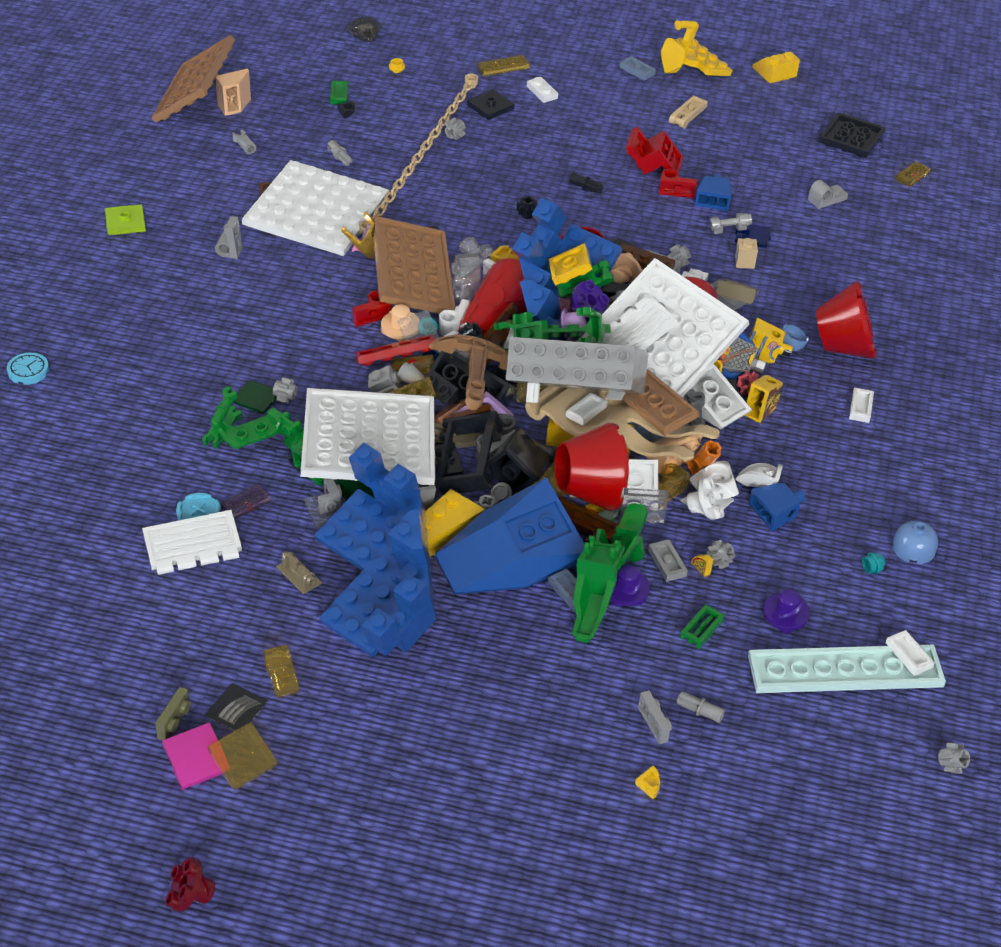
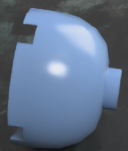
(915, 542)

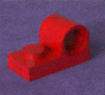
(675, 186)
(371, 311)

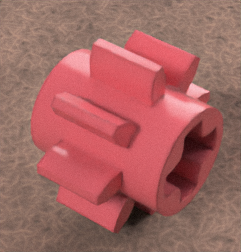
(745, 382)

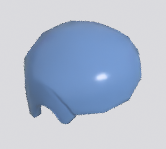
(795, 337)

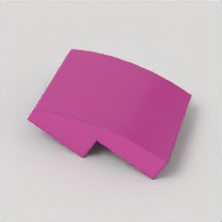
(190, 755)

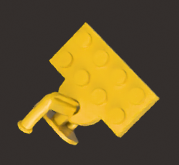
(689, 52)

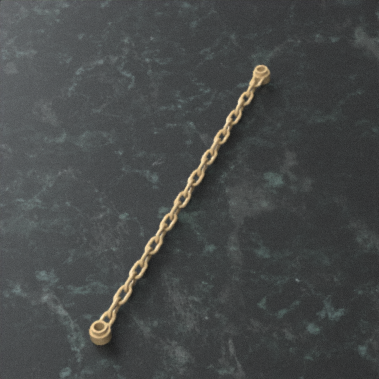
(471, 81)

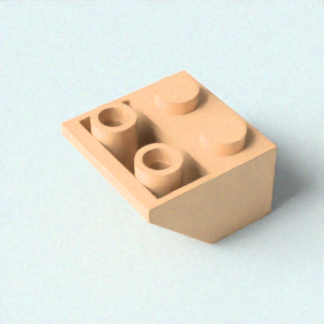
(233, 91)
(690, 442)

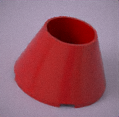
(846, 324)
(594, 466)

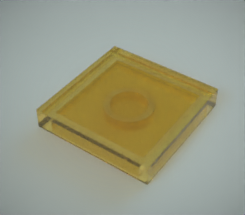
(242, 756)

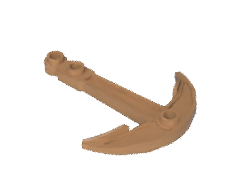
(479, 351)

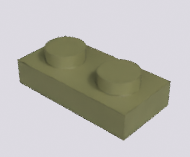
(172, 714)

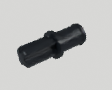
(586, 183)

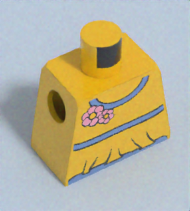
(769, 341)

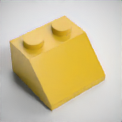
(778, 67)

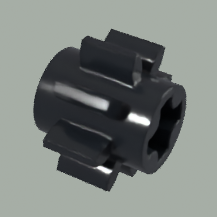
(526, 207)
(470, 330)

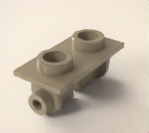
(298, 573)

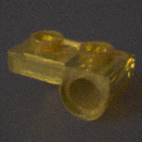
(281, 671)

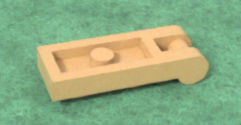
(688, 111)

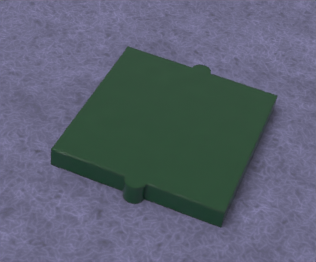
(255, 397)

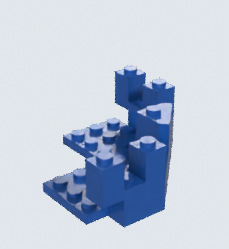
(534, 254)
(389, 542)

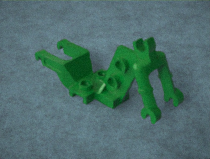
(525, 327)
(255, 430)

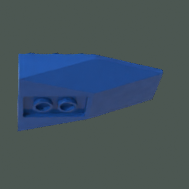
(512, 544)

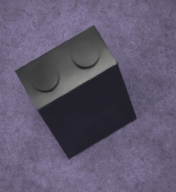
(518, 461)

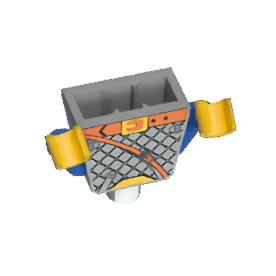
(739, 358)

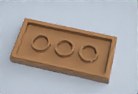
(661, 405)

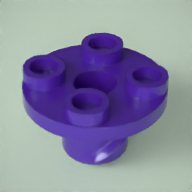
(589, 295)
(631, 587)
(786, 611)

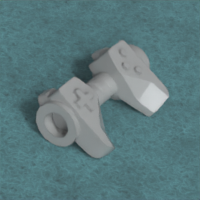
(740, 222)

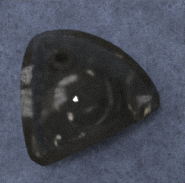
(364, 28)

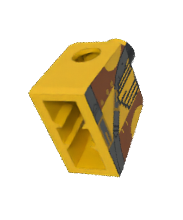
(764, 391)

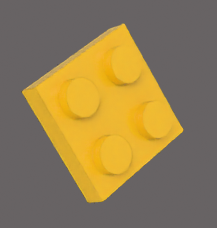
(570, 264)

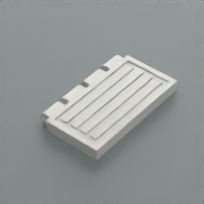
(641, 326)
(192, 540)

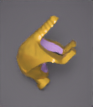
(365, 243)

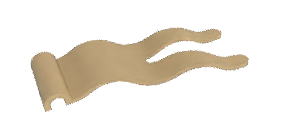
(557, 400)

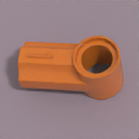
(705, 456)

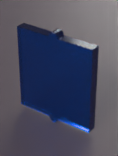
(757, 232)

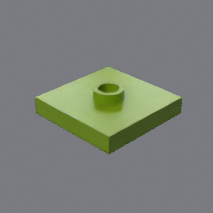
(125, 219)

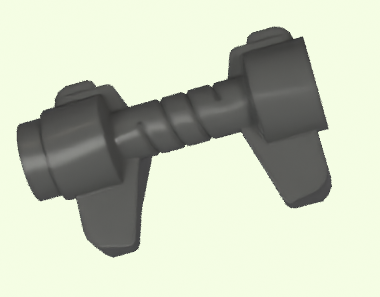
(697, 400)

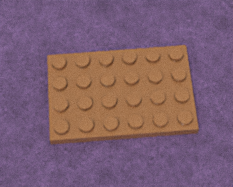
(193, 79)
(412, 265)

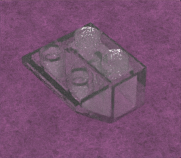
(466, 276)

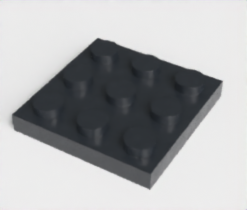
(852, 135)

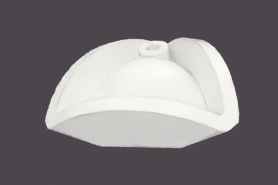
(721, 475)
(759, 475)

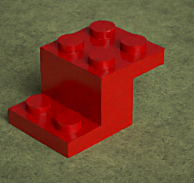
(653, 152)

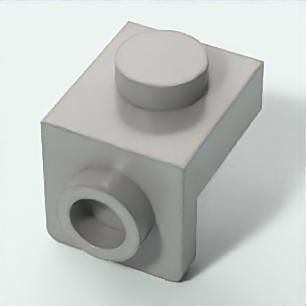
(382, 378)
(331, 500)

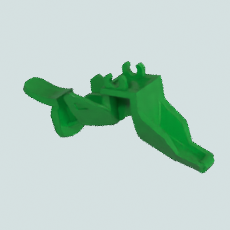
(599, 567)

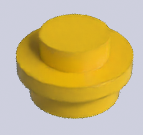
(396, 65)

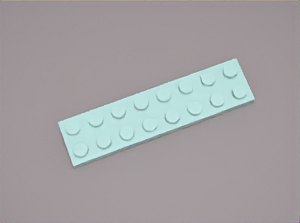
(838, 670)

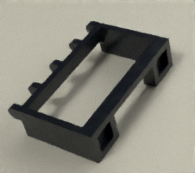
(482, 479)

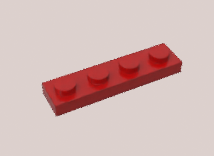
(402, 348)

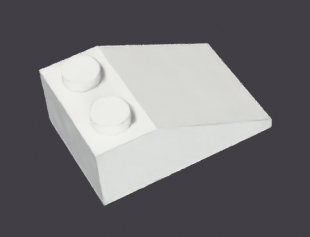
(722, 401)

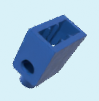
(714, 193)
(776, 504)

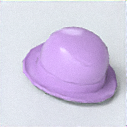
(569, 318)

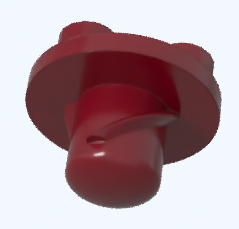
(189, 885)

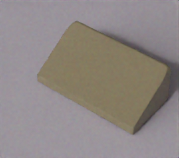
(737, 291)

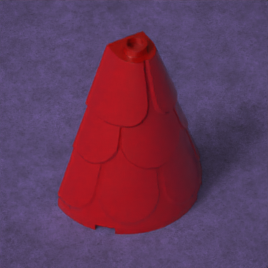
(495, 293)

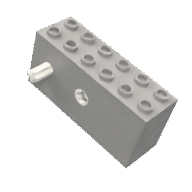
(575, 366)

